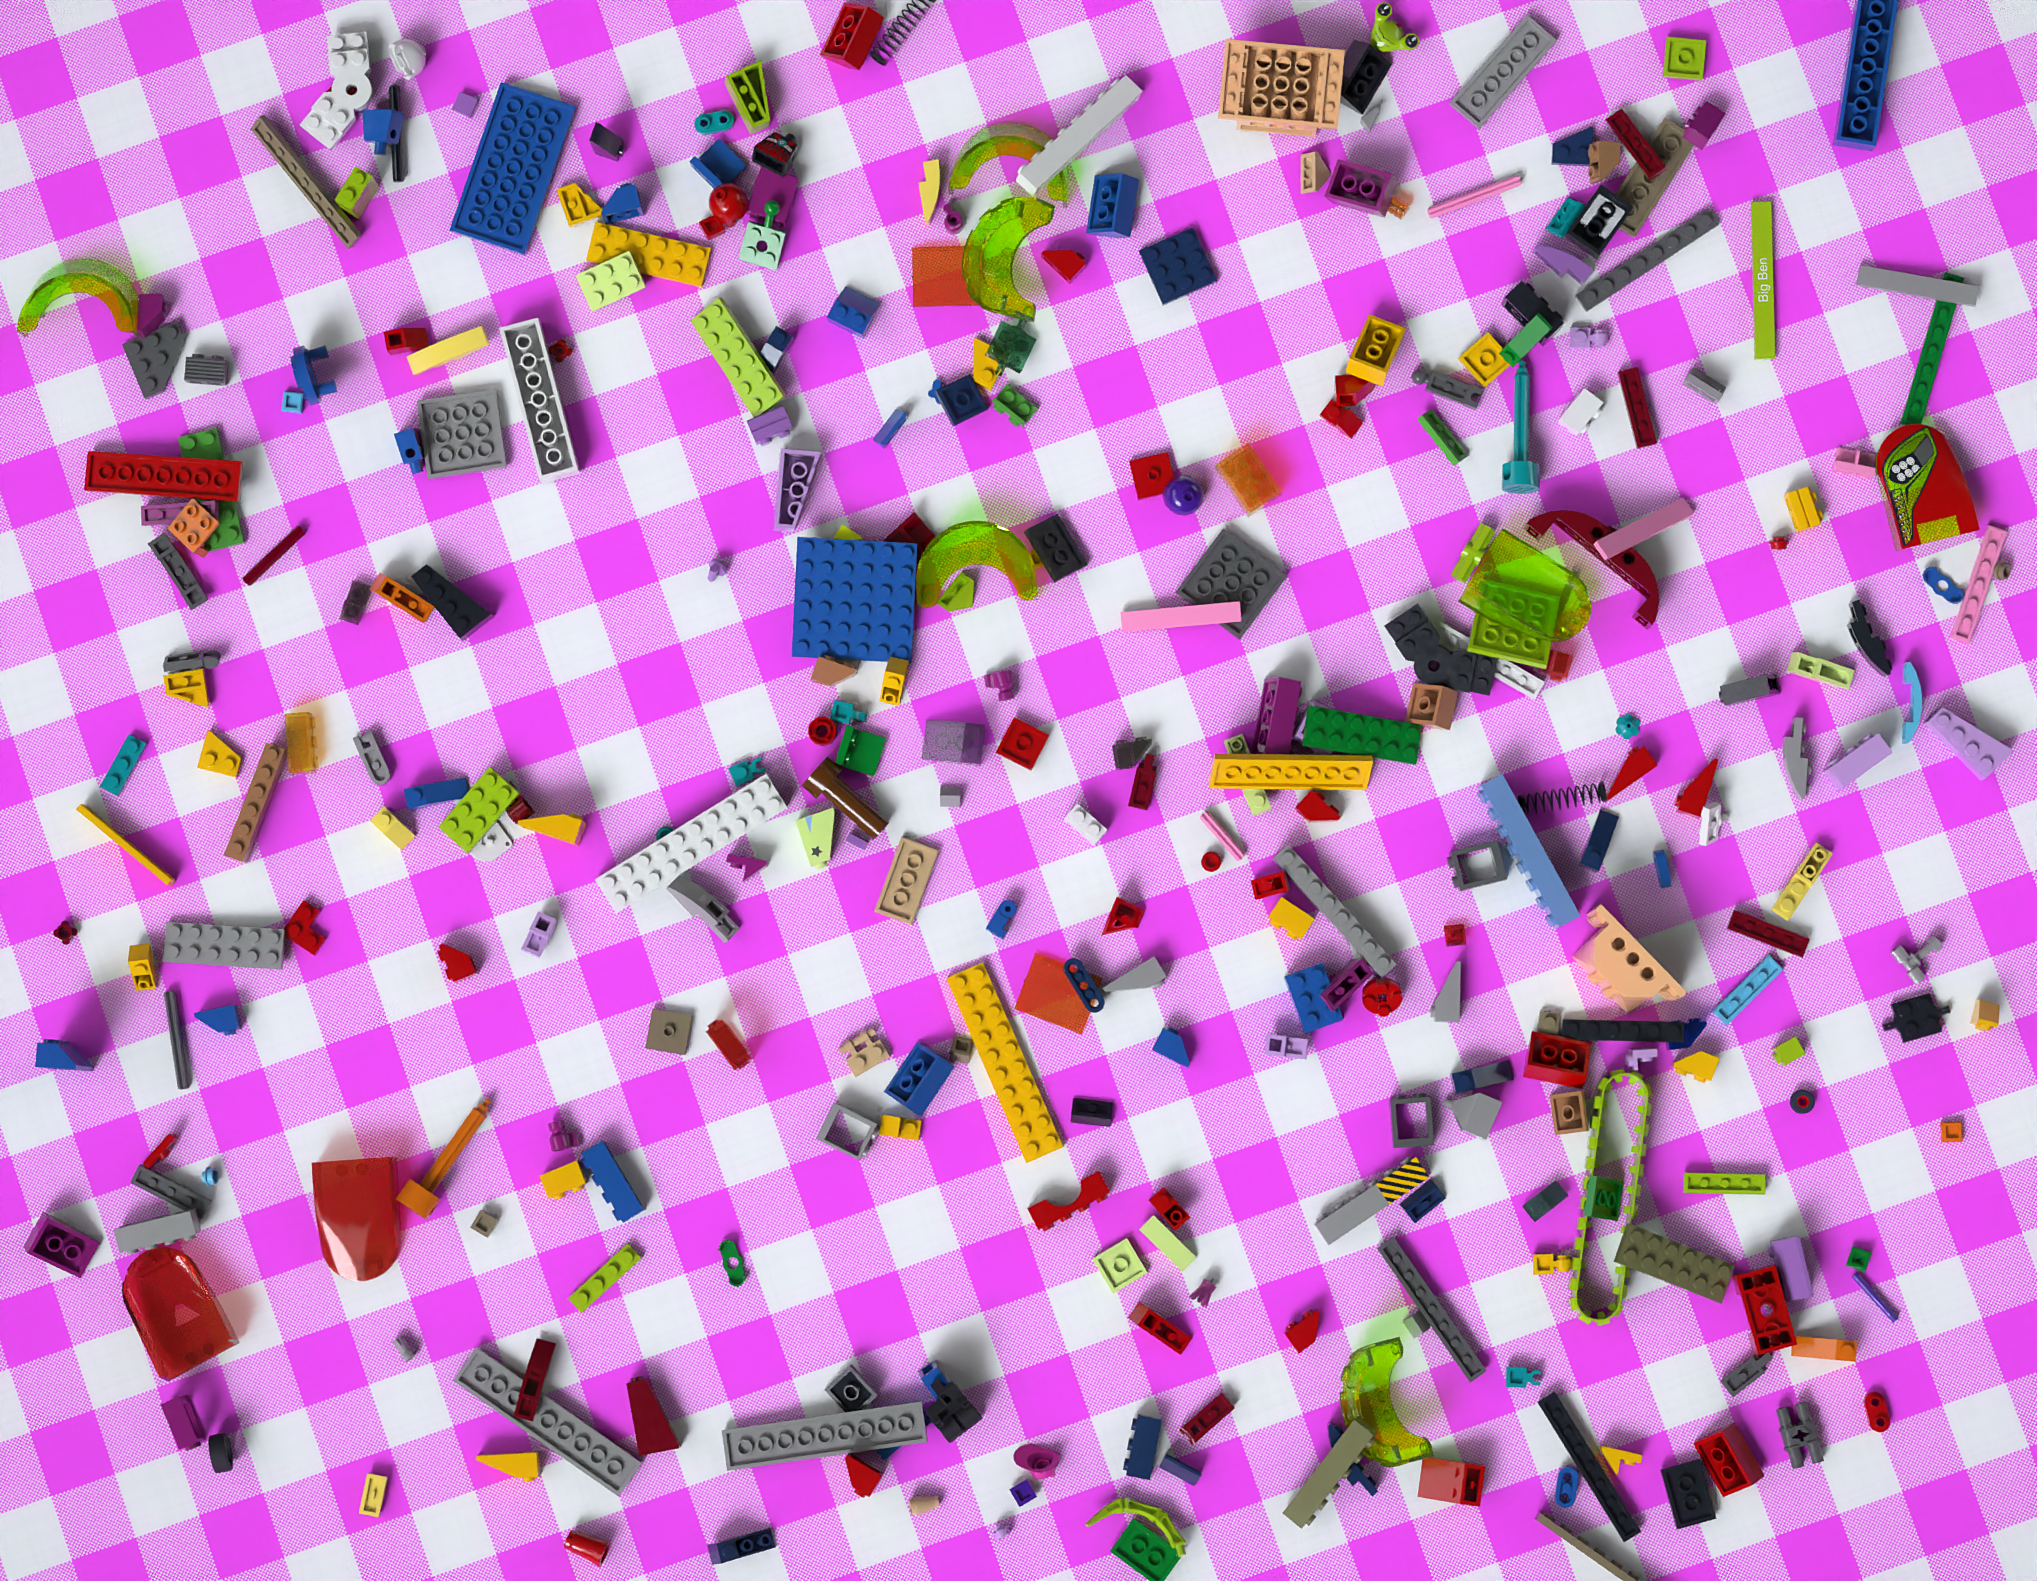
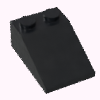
(1598, 221)

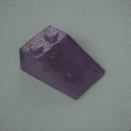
(954, 742)

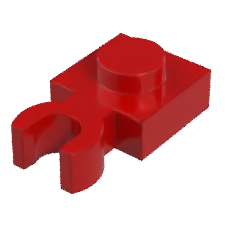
(713, 228)

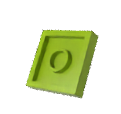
(1684, 58)

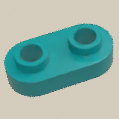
(714, 124)

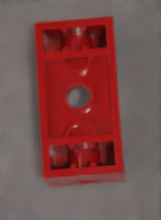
(1760, 1288)

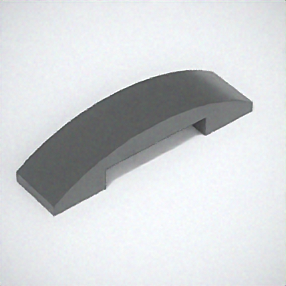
(178, 571)

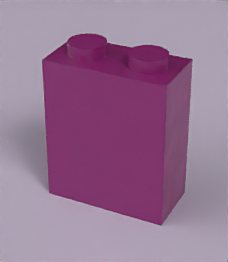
(772, 187)

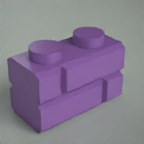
(770, 425)

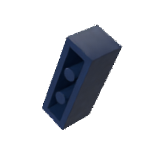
(1142, 1447)

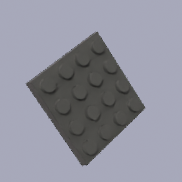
(1232, 574)

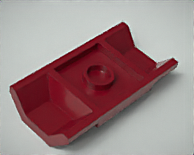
(912, 531)

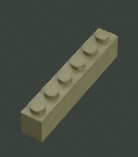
(1329, 1472)

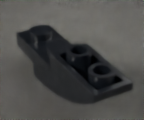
(1870, 648)

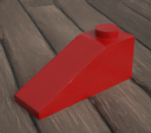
(1632, 769)
(1696, 793)
(1159, 1328)

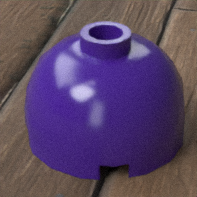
(1183, 495)

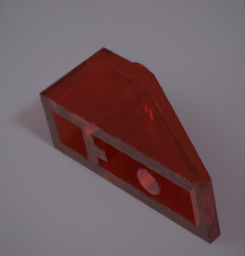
(1557, 666)

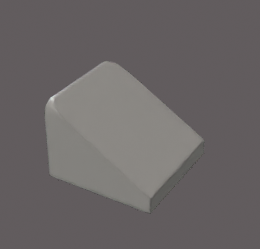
(1368, 119)

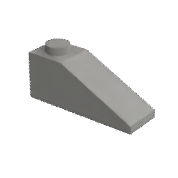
(1141, 977)
(1447, 1003)

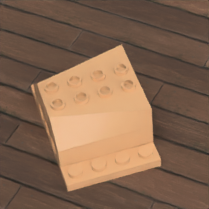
(1281, 87)
(1623, 965)

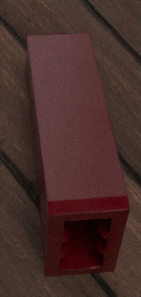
(649, 1419)

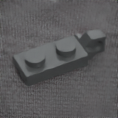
(1745, 1373)

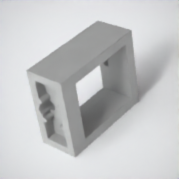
(828, 1123)

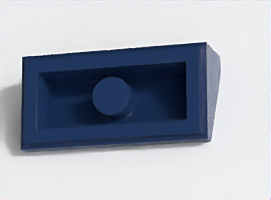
(1422, 1201)
(1180, 1469)

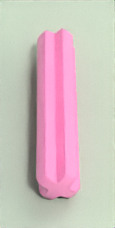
(1222, 836)

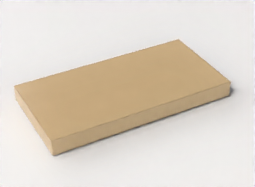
(906, 880)

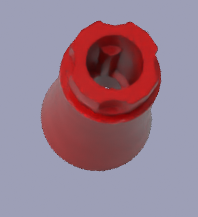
(587, 1547)

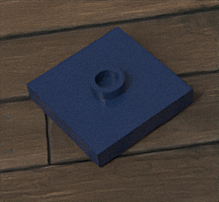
(961, 400)

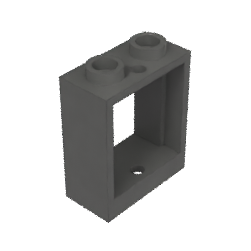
(1497, 862)
(1418, 1098)

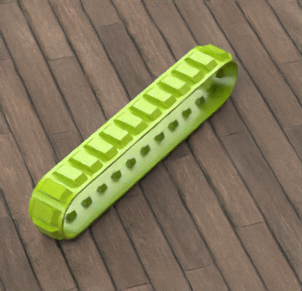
(1634, 1190)

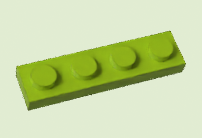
(1724, 1183)
(604, 1278)

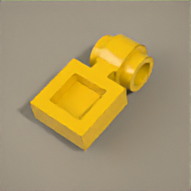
(1544, 1264)

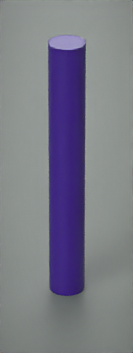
(1875, 1297)

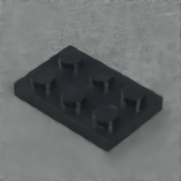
(1056, 548)
(1688, 1494)

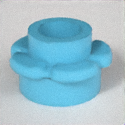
(210, 1176)

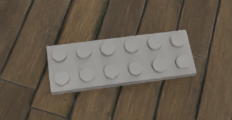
(1502, 72)
(224, 945)

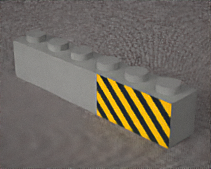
(1372, 1200)

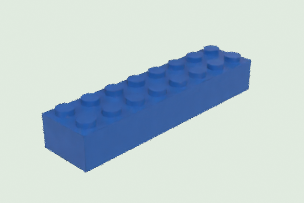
(1865, 74)

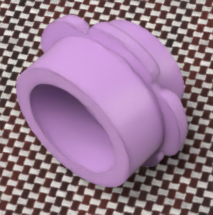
(1000, 1531)

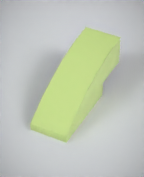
(1820, 670)
(1167, 1243)

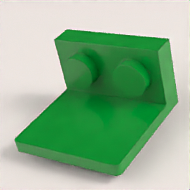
(860, 751)

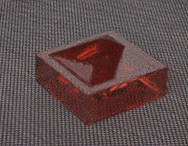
(1454, 935)

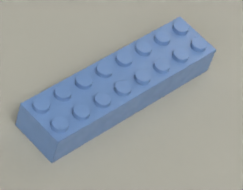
(1528, 851)

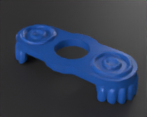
(1952, 594)

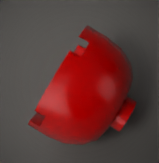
(728, 203)

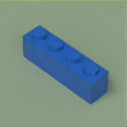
(613, 1182)

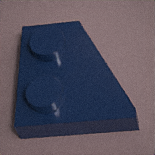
(1573, 149)

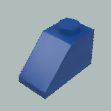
(221, 1019)
(1171, 1047)

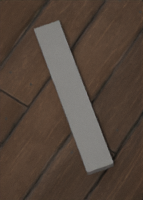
(1917, 285)

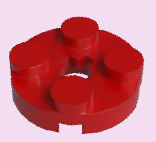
(1378, 1005)

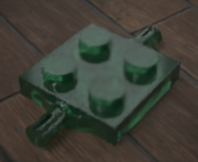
(1010, 347)

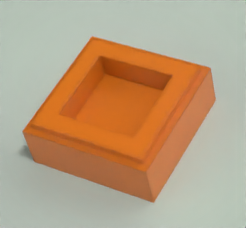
(1951, 1131)

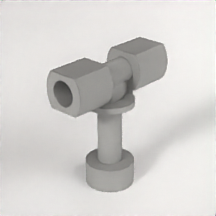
(1912, 961)

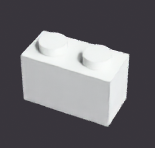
(1580, 412)
(1085, 824)

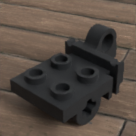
(952, 1411)

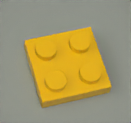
(1484, 360)

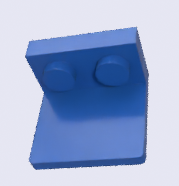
(718, 165)

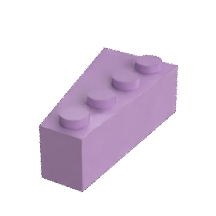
(793, 481)
(1971, 746)

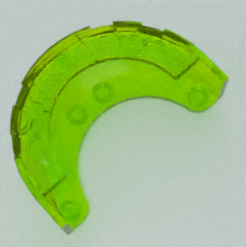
(1005, 140)
(991, 253)
(84, 277)
(970, 545)
(1368, 1396)

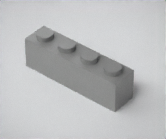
(157, 1230)

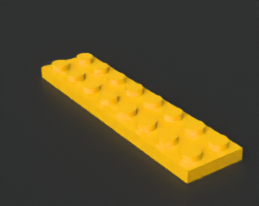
(1290, 772)

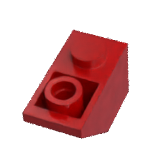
(405, 340)
(1351, 389)
(1316, 810)
(459, 964)
(1169, 1208)
(1304, 1332)

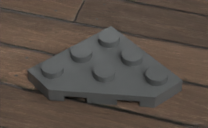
(155, 358)

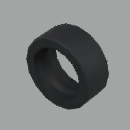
(220, 1452)

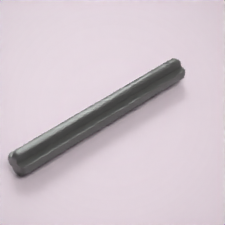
(176, 1040)

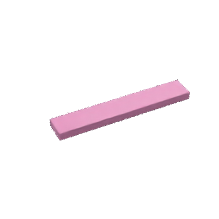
(1643, 528)
(1978, 584)
(1181, 616)

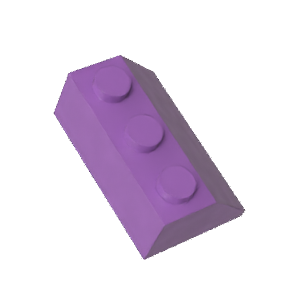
(1791, 1268)

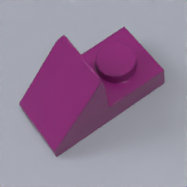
(753, 866)

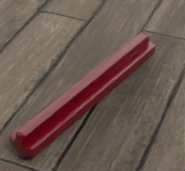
(274, 555)

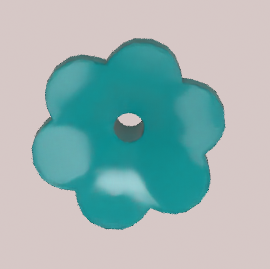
(1622, 728)

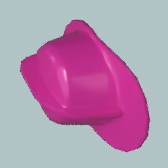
(1037, 1460)

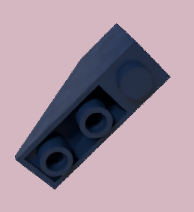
(741, 1546)

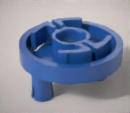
(306, 376)

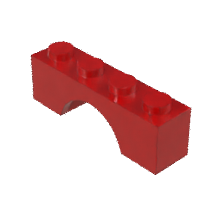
(1092, 1189)

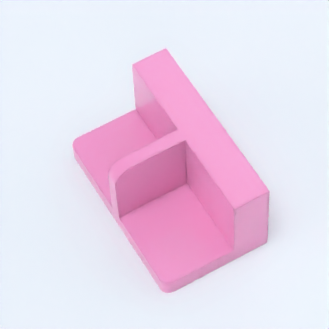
(1854, 463)

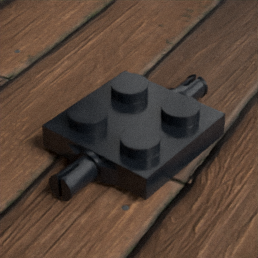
(1916, 1018)

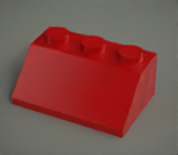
(852, 35)
(1557, 1060)
(1729, 1459)

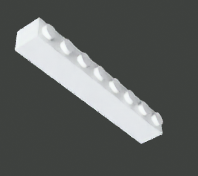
(1079, 135)

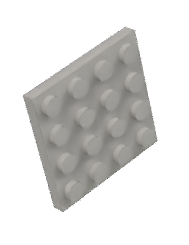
(461, 434)

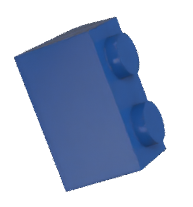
(623, 204)
(853, 312)

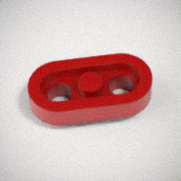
(1875, 1412)

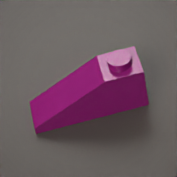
(1346, 982)

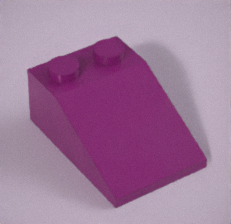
(61, 1245)

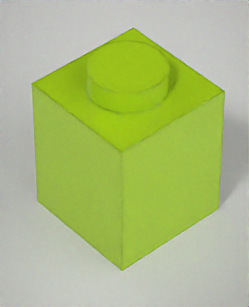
(1787, 1051)

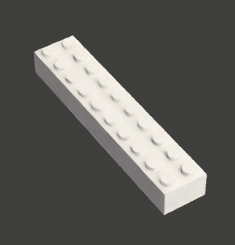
(691, 843)

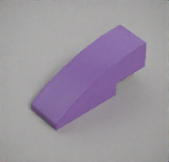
(1564, 263)

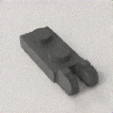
(191, 660)

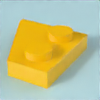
(983, 366)
(188, 686)

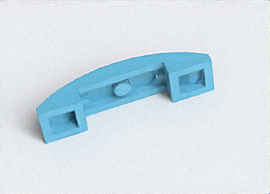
(1910, 677)

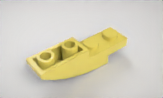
(1801, 881)

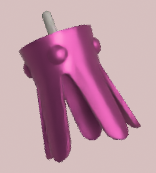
(1203, 1292)

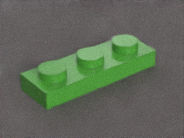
(1442, 437)

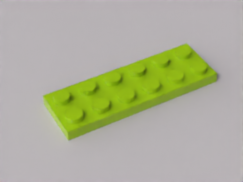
(738, 357)

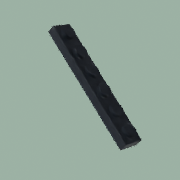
(1624, 1030)

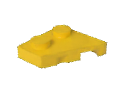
(577, 205)
(218, 757)

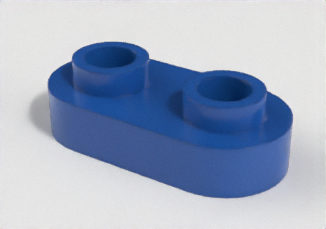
(1568, 1487)

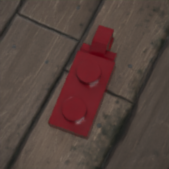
(1143, 784)

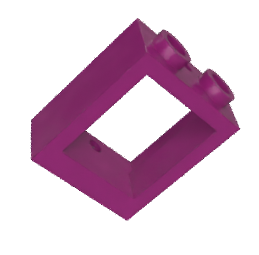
(183, 1423)

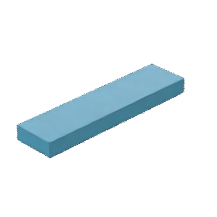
(1747, 990)

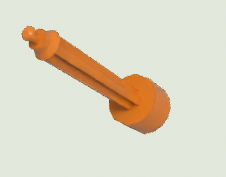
(419, 1196)

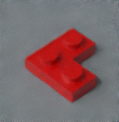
(299, 928)

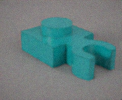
(743, 773)
(1519, 1377)

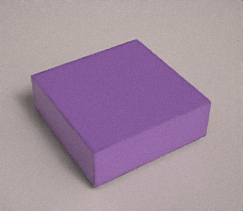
(465, 105)
(856, 841)

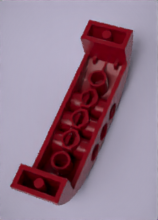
(1580, 528)

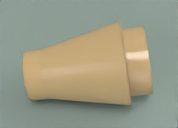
(923, 1504)

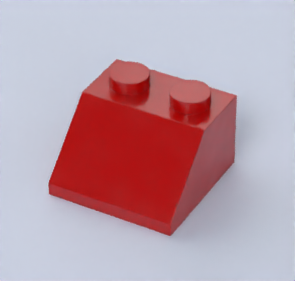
(862, 1475)

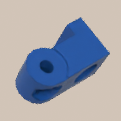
(1004, 912)

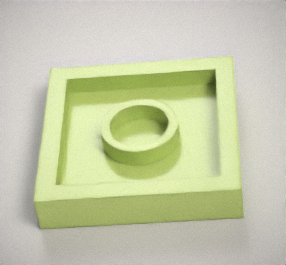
(1119, 1265)

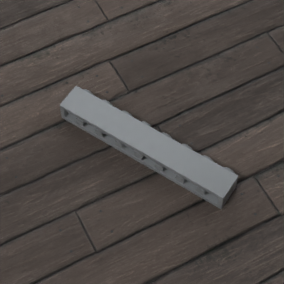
(1334, 911)

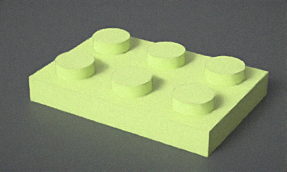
(610, 281)

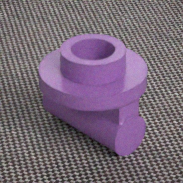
(716, 568)

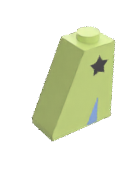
(817, 836)

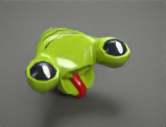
(1388, 34)

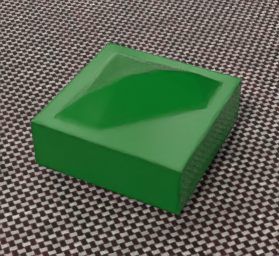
(1858, 1259)

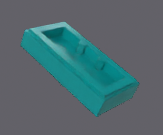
(1565, 217)

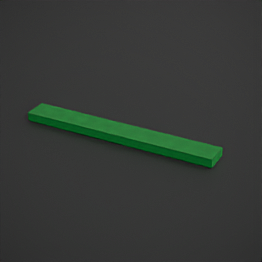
(1929, 358)

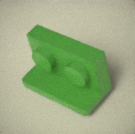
(1014, 406)

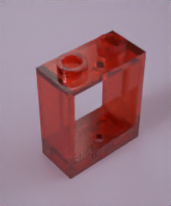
(729, 1044)

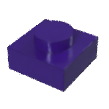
(1023, 1493)

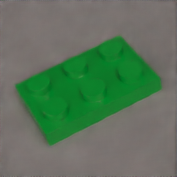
(1603, 1198)
(1145, 1552)

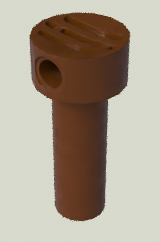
(826, 781)

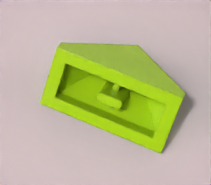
(958, 595)

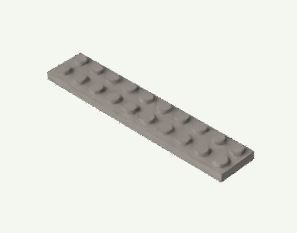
(551, 1425)
(824, 1436)

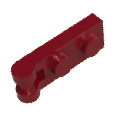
(1207, 1418)

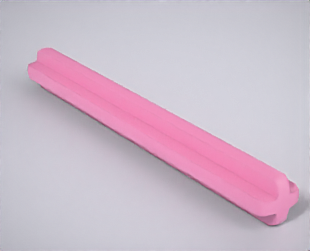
(1474, 196)

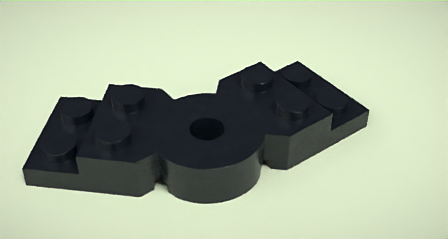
(1419, 643)

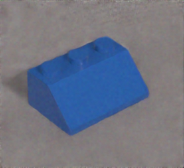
(1112, 205)
(919, 1079)

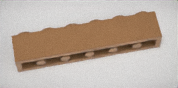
(256, 803)

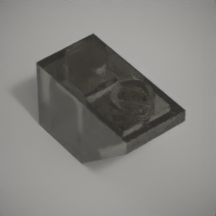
(1129, 754)

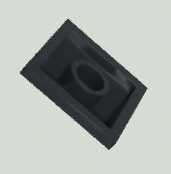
(851, 1390)

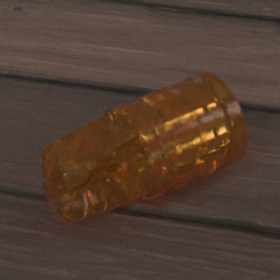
(1398, 207)

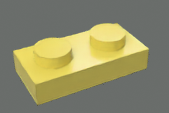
(373, 1495)

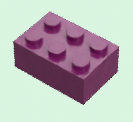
(1361, 188)

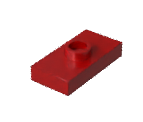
(161, 1151)

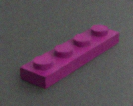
(166, 513)

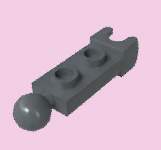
(1448, 388)

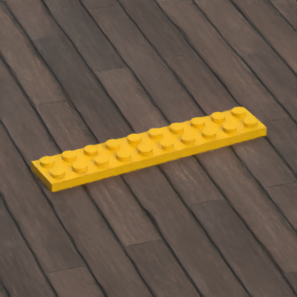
(1004, 1062)

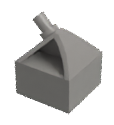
(1474, 1113)

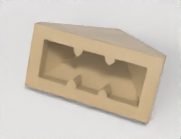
(1313, 172)

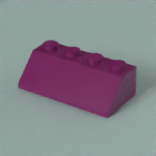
(1276, 716)

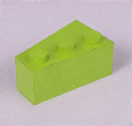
(749, 96)

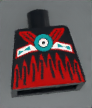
(776, 153)

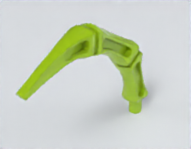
(1153, 1513)

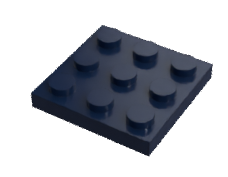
(1177, 266)

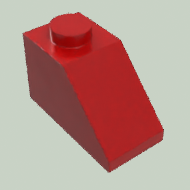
(1065, 263)

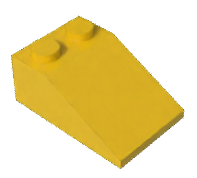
(560, 827)

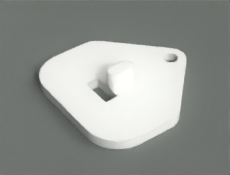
(494, 847)

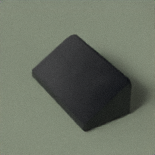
(1091, 1112)

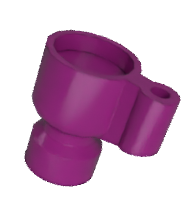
(954, 221)
(1003, 681)
(559, 1139)

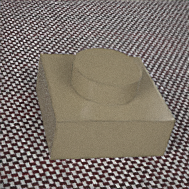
(1548, 1023)
(484, 1223)

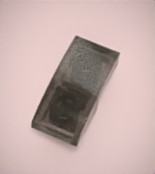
(356, 602)

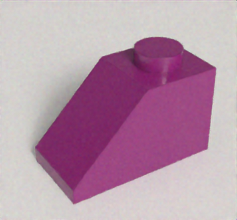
(151, 313)

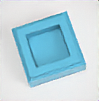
(292, 402)

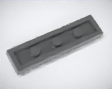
(170, 1190)

